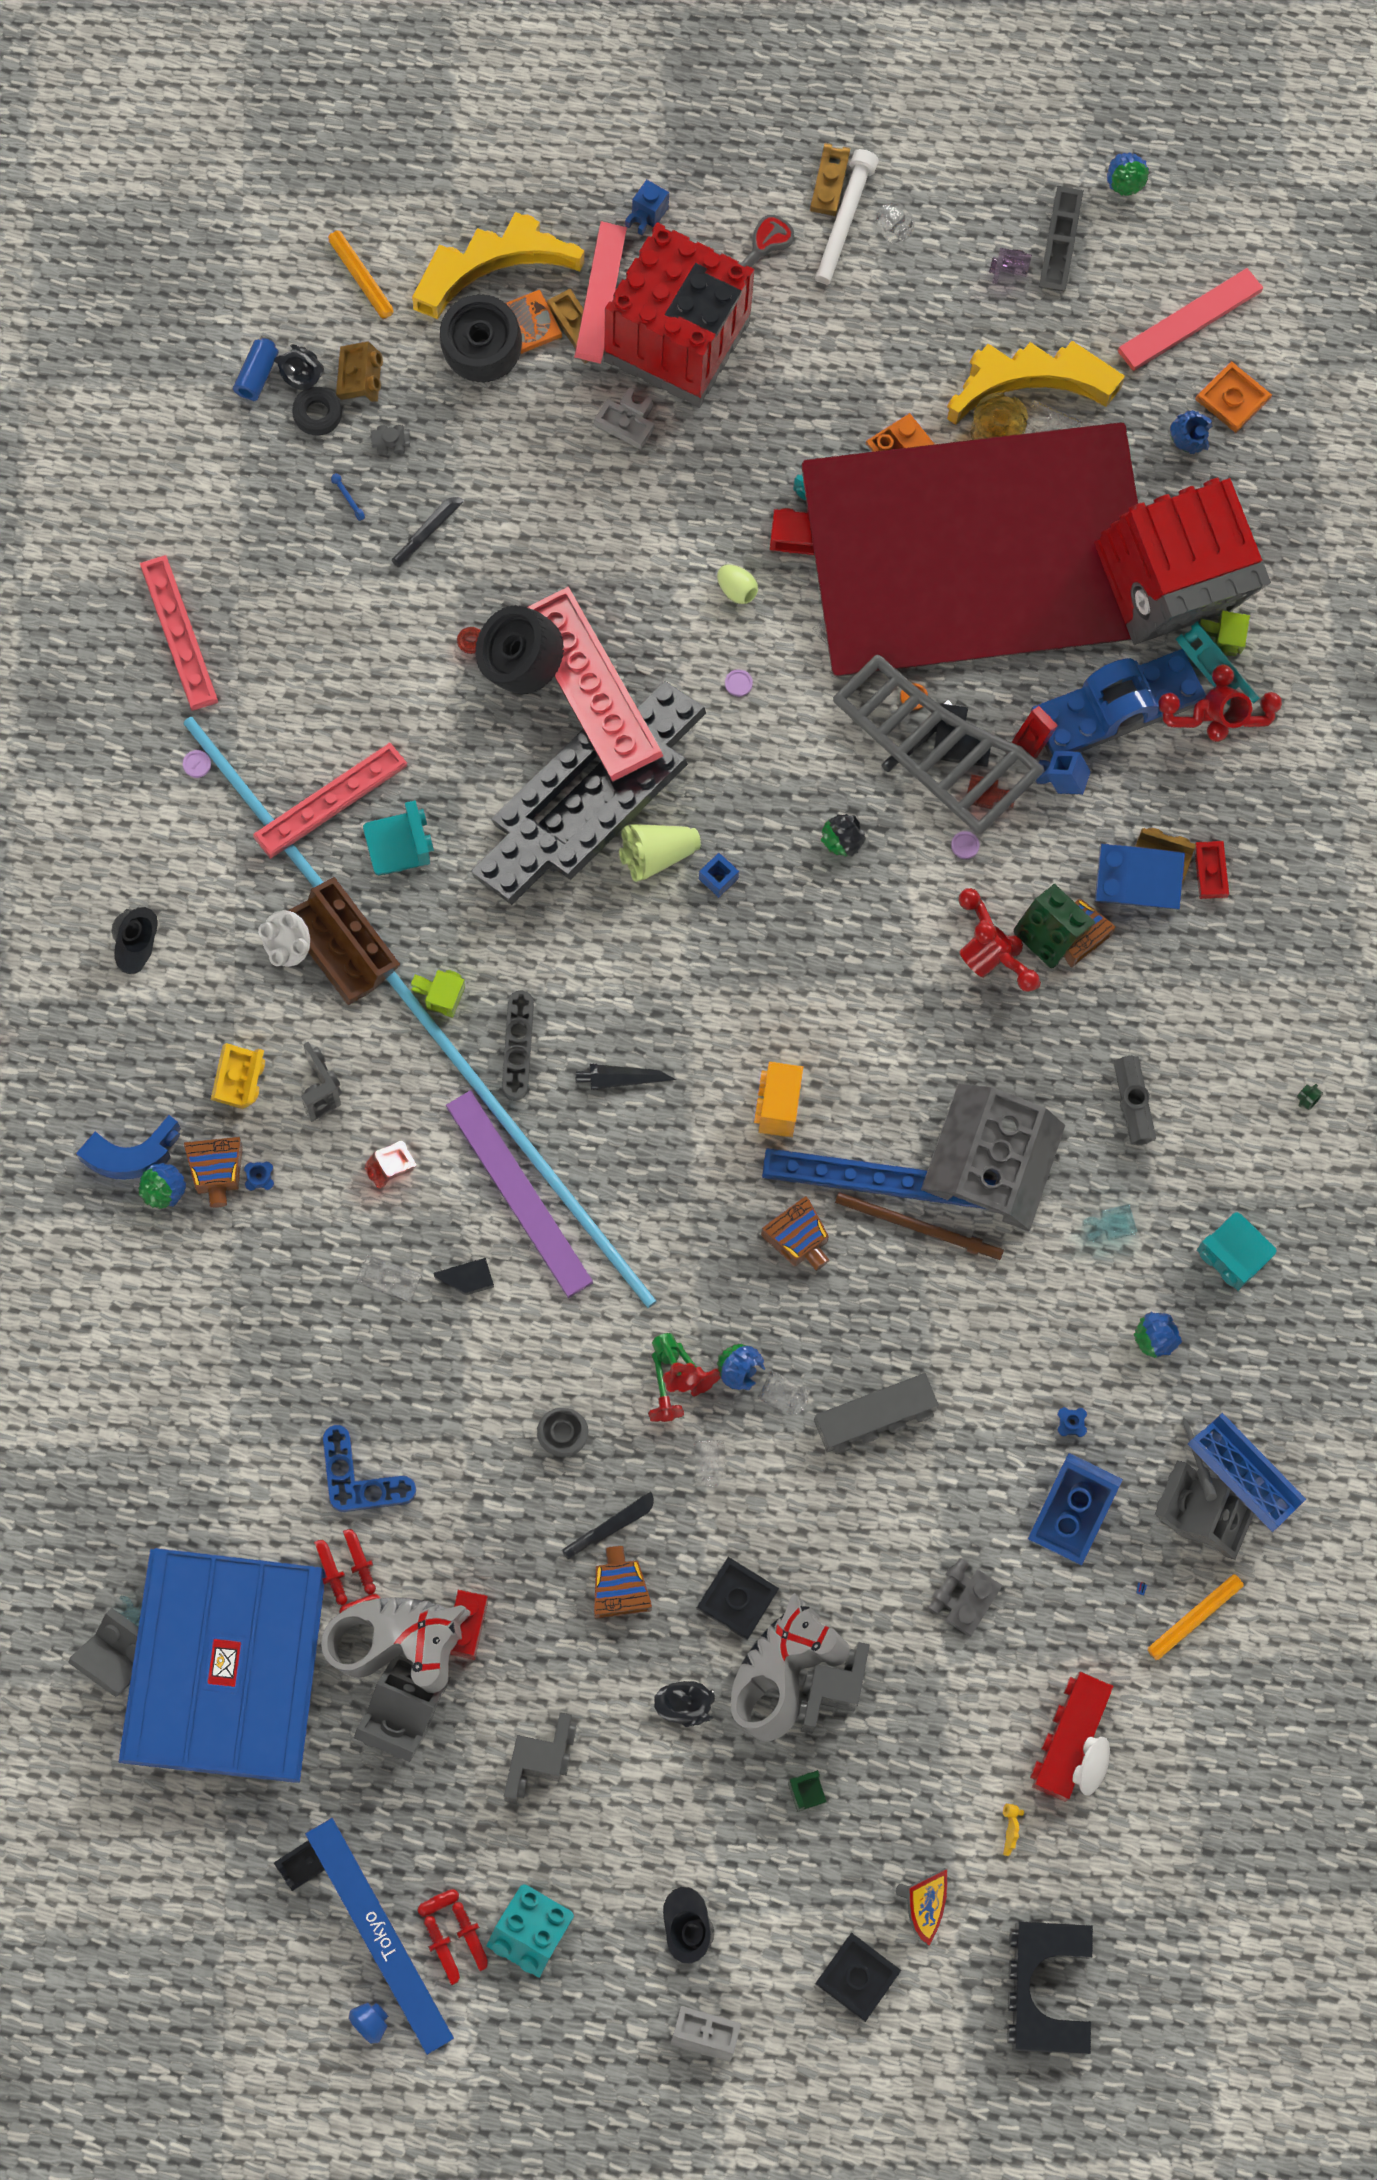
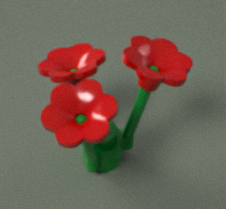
(678, 1378)

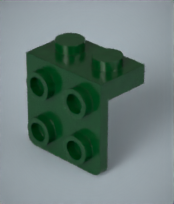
(1052, 925)

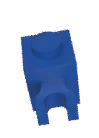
(648, 206)
(1066, 772)

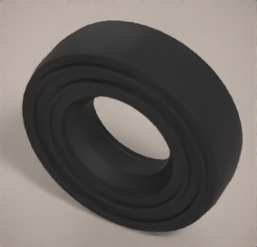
(317, 395)

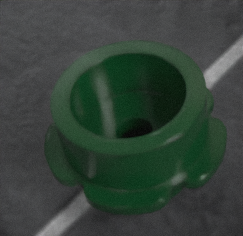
(1309, 1096)

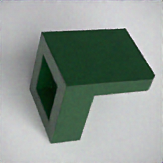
(806, 1791)

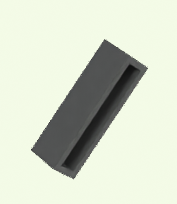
(875, 1413)

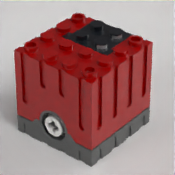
(678, 315)
(1181, 560)

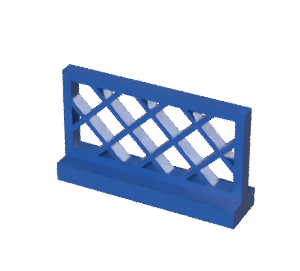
(1247, 1472)

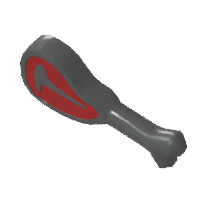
(769, 235)

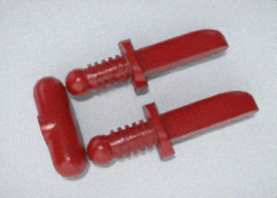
(361, 1566)
(440, 1944)

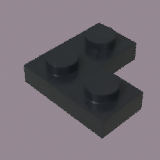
(964, 745)

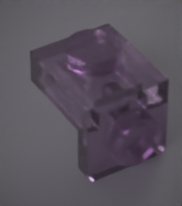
(1010, 261)

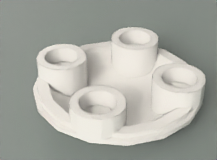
(285, 938)
(1094, 1765)

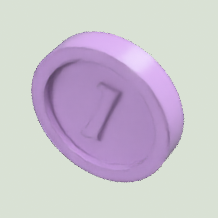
(738, 683)
(196, 764)
(965, 845)

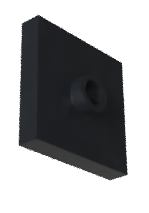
(737, 1598)
(858, 1977)

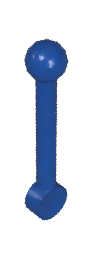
(336, 479)

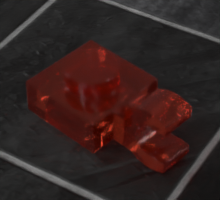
(992, 795)

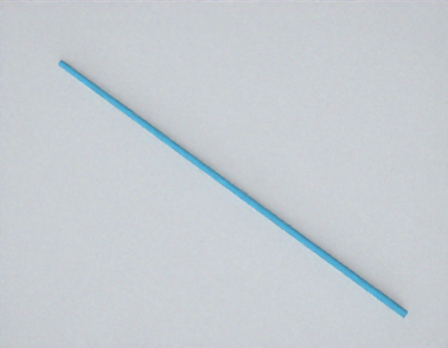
(441, 1039)

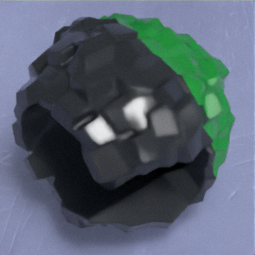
(843, 835)

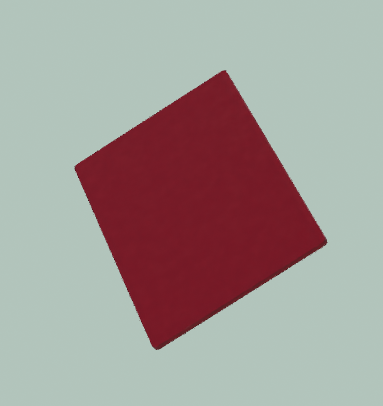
(968, 546)

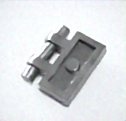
(972, 1603)

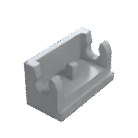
(705, 2033)

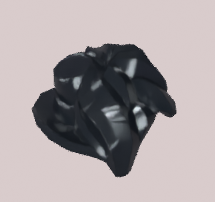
(299, 367)
(684, 1703)

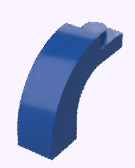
(131, 1161)

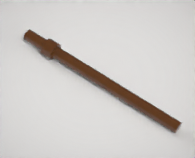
(973, 1245)

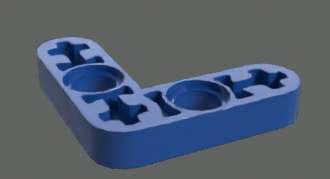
(358, 1488)

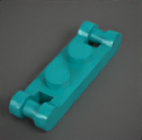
(1209, 657)

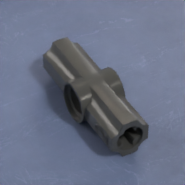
(1131, 1083)

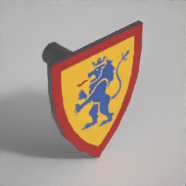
(926, 1904)

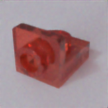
(388, 1164)

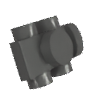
(390, 437)

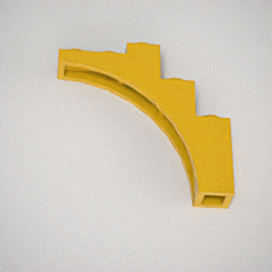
(521, 244)
(1069, 370)

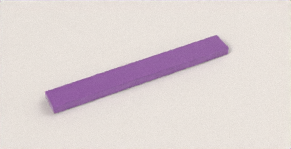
(519, 1194)

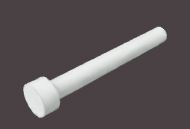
(863, 165)

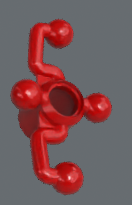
(1212, 708)
(993, 946)

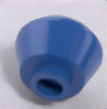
(369, 2021)

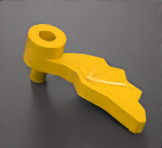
(1011, 1811)

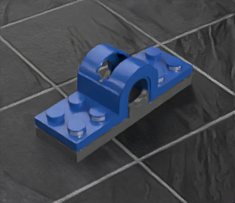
(1120, 701)

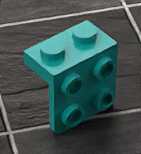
(398, 841)
(1236, 1250)
(530, 1930)

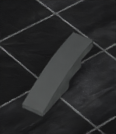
(1061, 238)

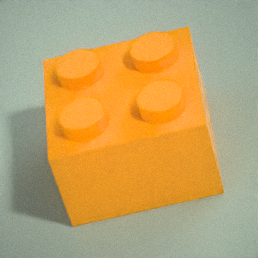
(780, 1092)

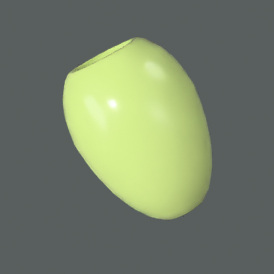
(737, 583)

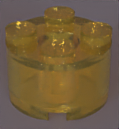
(998, 416)

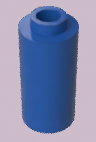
(256, 369)

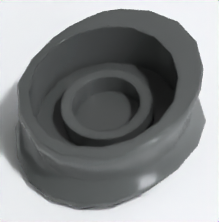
(562, 1432)

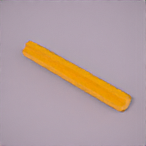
(360, 274)
(1195, 1617)

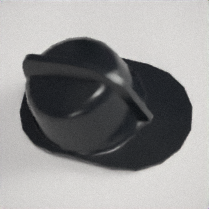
(134, 938)
(687, 1925)

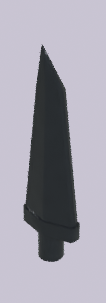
(614, 1076)

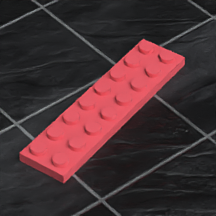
(597, 691)

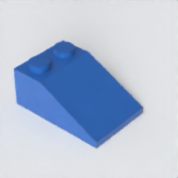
(1139, 876)
(1075, 1509)

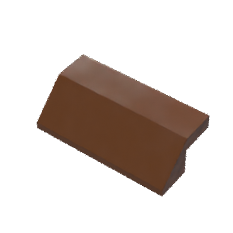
(344, 942)

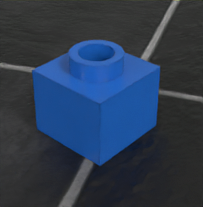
(718, 866)

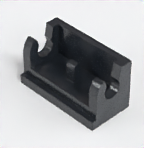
(299, 1866)

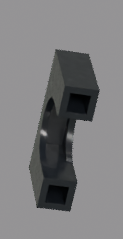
(1030, 2027)

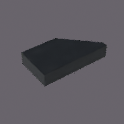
(468, 1277)

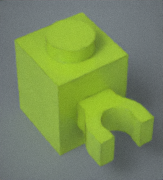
(1229, 632)
(442, 993)

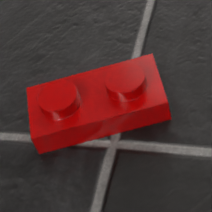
(1035, 732)
(1211, 870)

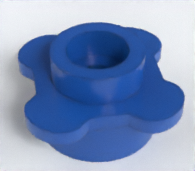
(253, 1169)
(1066, 1428)

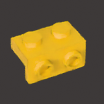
(238, 1076)

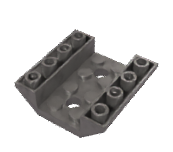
(977, 1143)

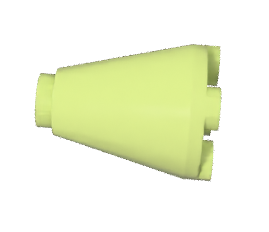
(656, 847)

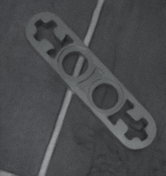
(515, 1045)

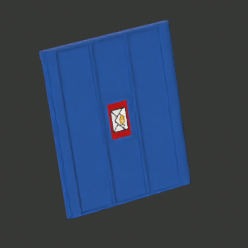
(223, 1666)

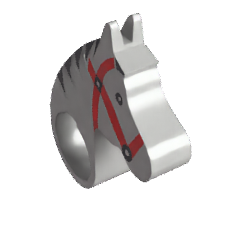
(400, 1625)
(775, 1662)

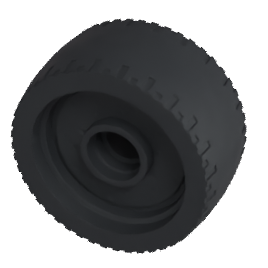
(477, 319)
(519, 649)

